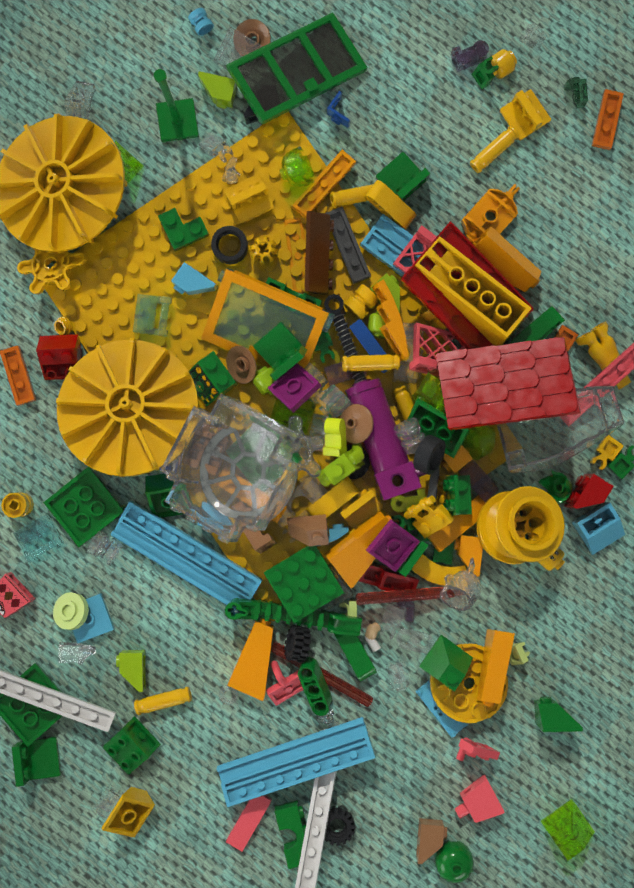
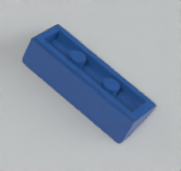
(367, 339)

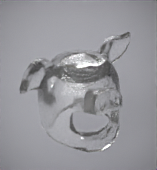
(465, 587)

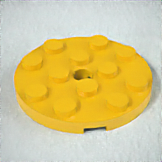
(463, 703)

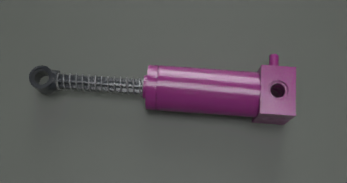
(383, 444)

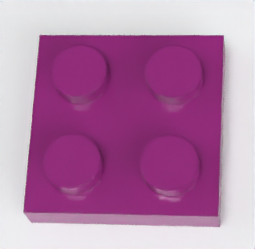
(294, 387)
(392, 545)

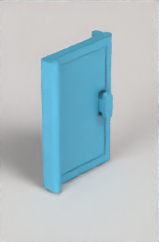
(449, 724)

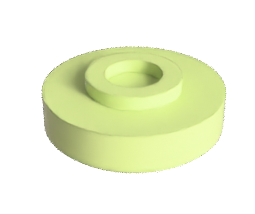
(70, 611)

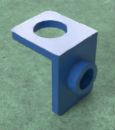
(335, 116)

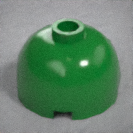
(454, 861)

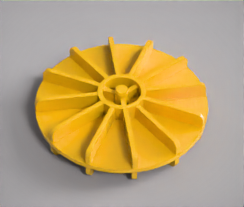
(60, 183)
(125, 406)

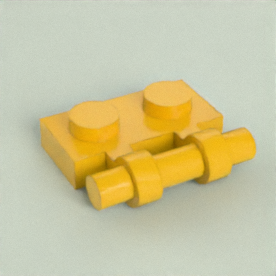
(433, 520)

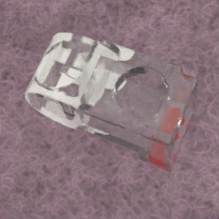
(317, 427)

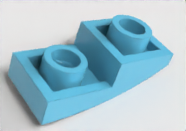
(337, 531)

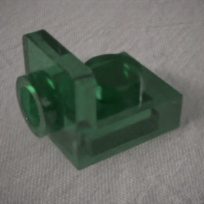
(579, 89)

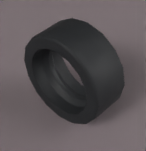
(225, 231)
(429, 454)

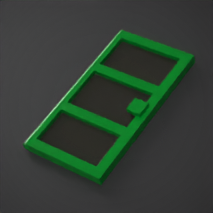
(296, 68)

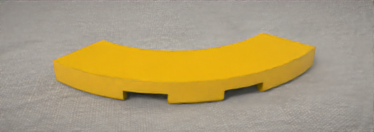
(434, 572)

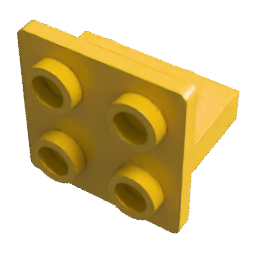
(525, 113)
(249, 199)
(361, 505)

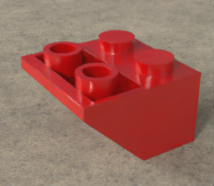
(57, 354)
(588, 491)

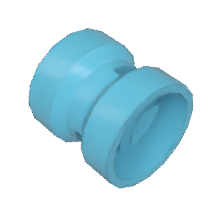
(200, 21)

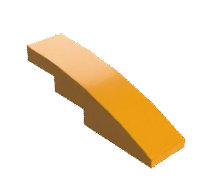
(393, 328)

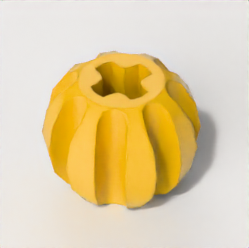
(263, 244)

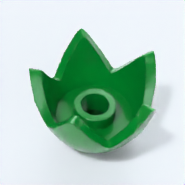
(557, 486)

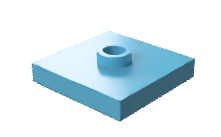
(97, 622)

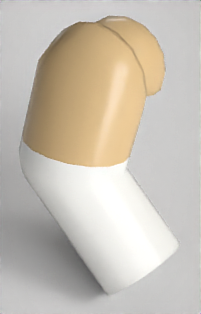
(371, 634)

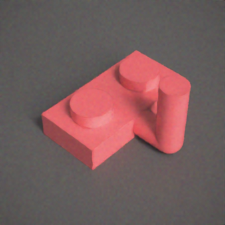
(285, 687)
(472, 748)

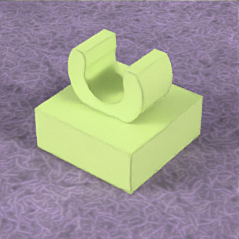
(351, 608)
(518, 655)

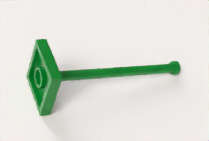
(177, 117)

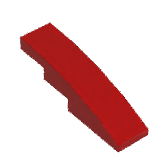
(387, 579)

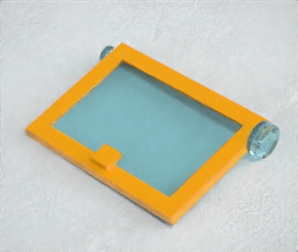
(250, 308)

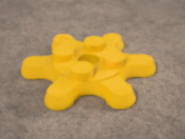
(57, 274)

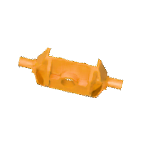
(500, 204)

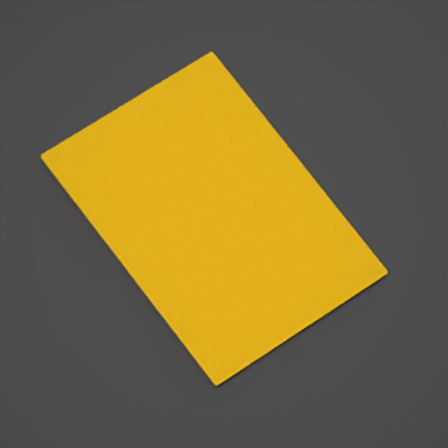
(139, 259)

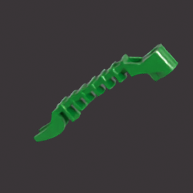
(333, 621)

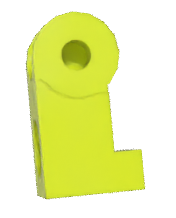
(335, 437)
(401, 503)

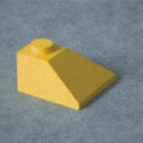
(129, 813)

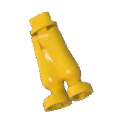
(603, 352)

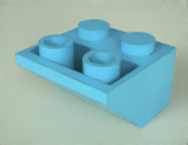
(599, 527)

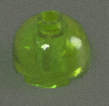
(296, 168)
(480, 441)

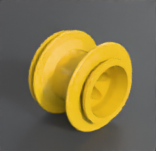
(506, 539)

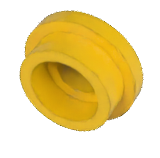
(63, 326)

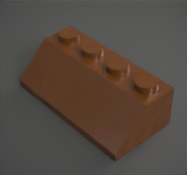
(317, 253)

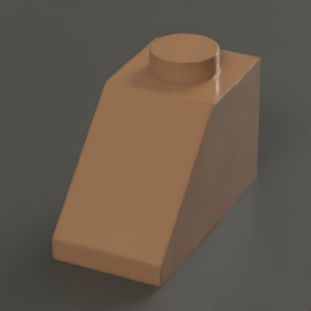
(309, 529)
(430, 838)

